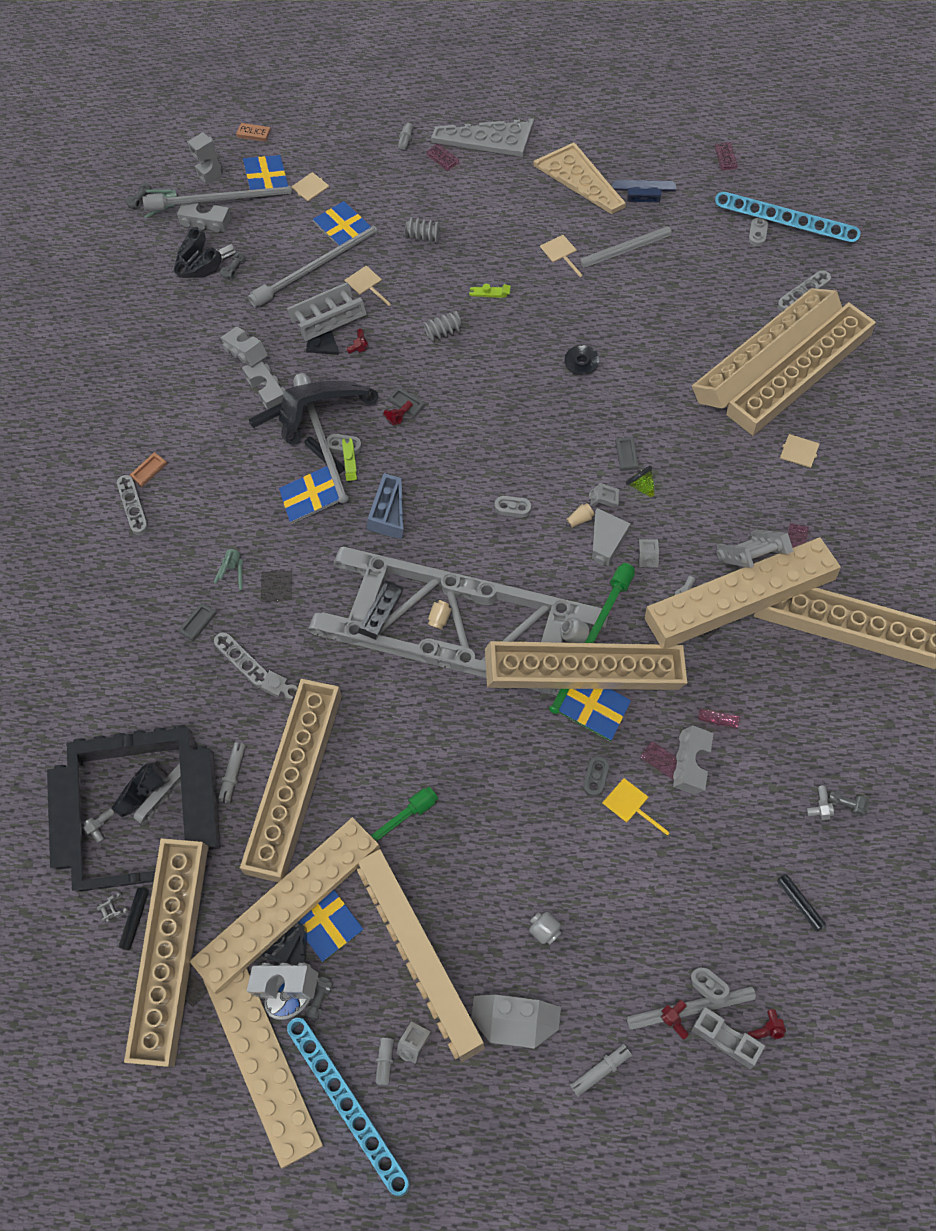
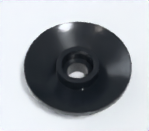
(581, 354)

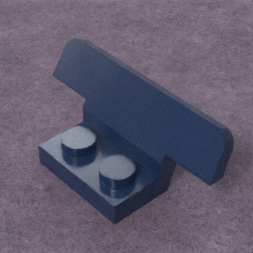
(643, 189)

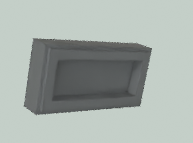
(400, 397)
(626, 453)
(197, 622)

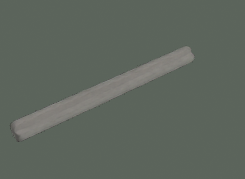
(625, 246)
(693, 1007)

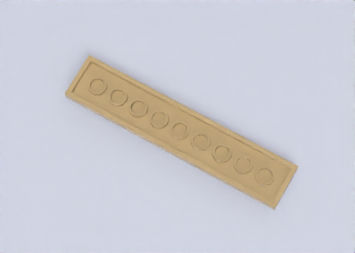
(283, 905)
(266, 1071)

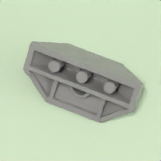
(515, 1020)

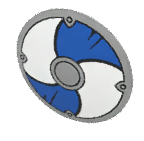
(284, 1005)

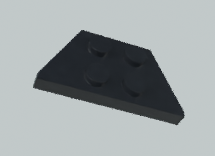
(289, 947)

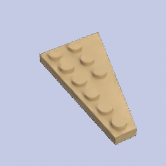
(578, 173)

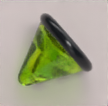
(643, 481)

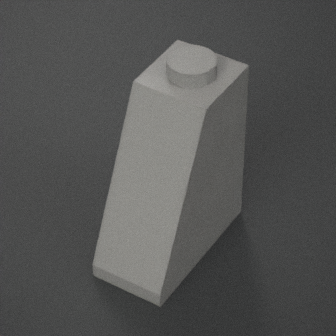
(608, 536)

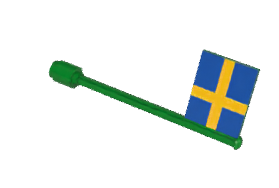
(598, 708)
(330, 921)

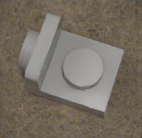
(605, 495)
(648, 553)
(412, 1042)

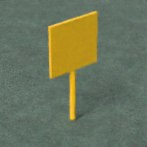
(626, 801)

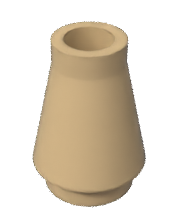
(580, 515)

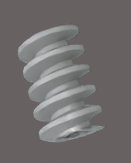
(422, 230)
(442, 325)

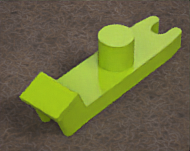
(487, 291)
(349, 460)

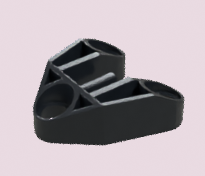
(191, 256)
(146, 780)

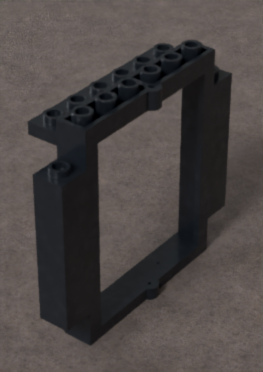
(64, 813)

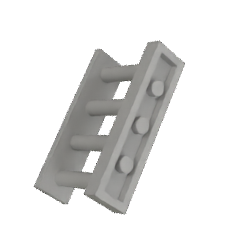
(331, 319)
(760, 544)

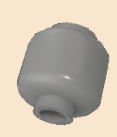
(574, 631)
(545, 927)

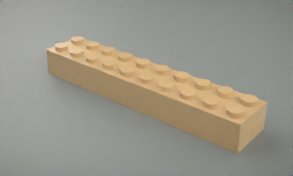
(766, 347)
(800, 369)
(741, 593)
(858, 625)
(584, 666)
(291, 781)
(166, 953)
(421, 956)

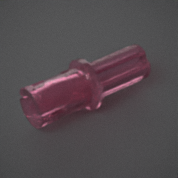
(719, 718)

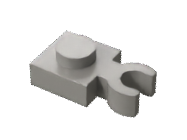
(275, 684)

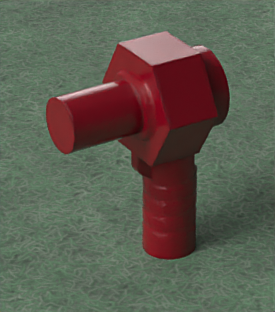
(359, 344)
(396, 416)
(671, 1017)
(774, 1027)

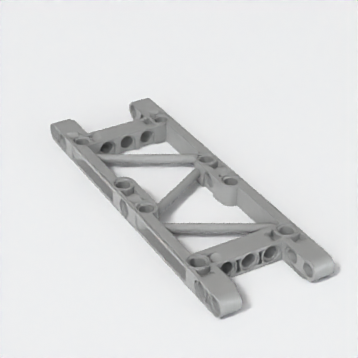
(465, 587)

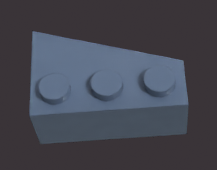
(387, 508)

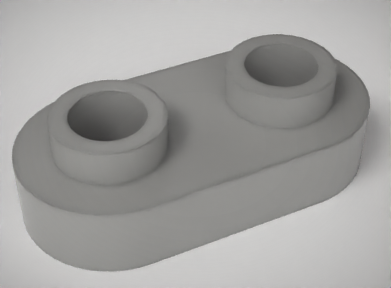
(758, 228)
(337, 438)
(513, 505)
(713, 989)

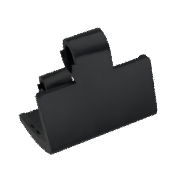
(297, 396)

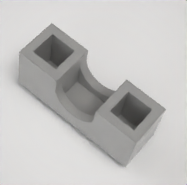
(203, 150)
(215, 220)
(247, 350)
(260, 374)
(688, 774)
(266, 980)
(736, 1045)

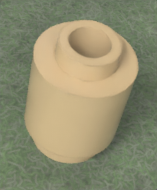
(439, 614)

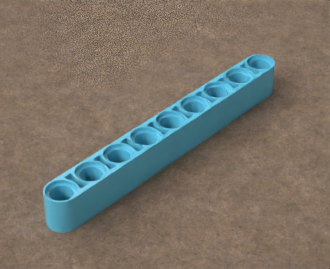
(796, 215)
(352, 1115)

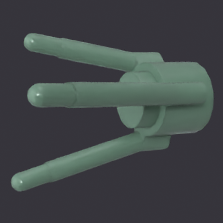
(168, 193)
(231, 560)

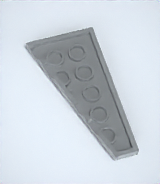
(487, 136)

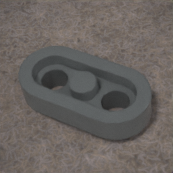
(596, 777)

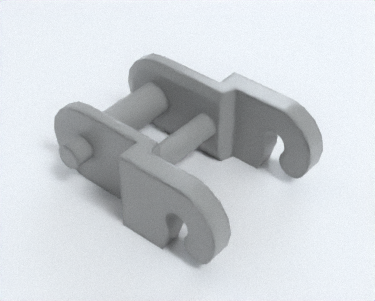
(109, 903)

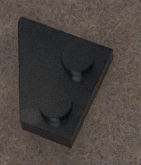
(323, 344)

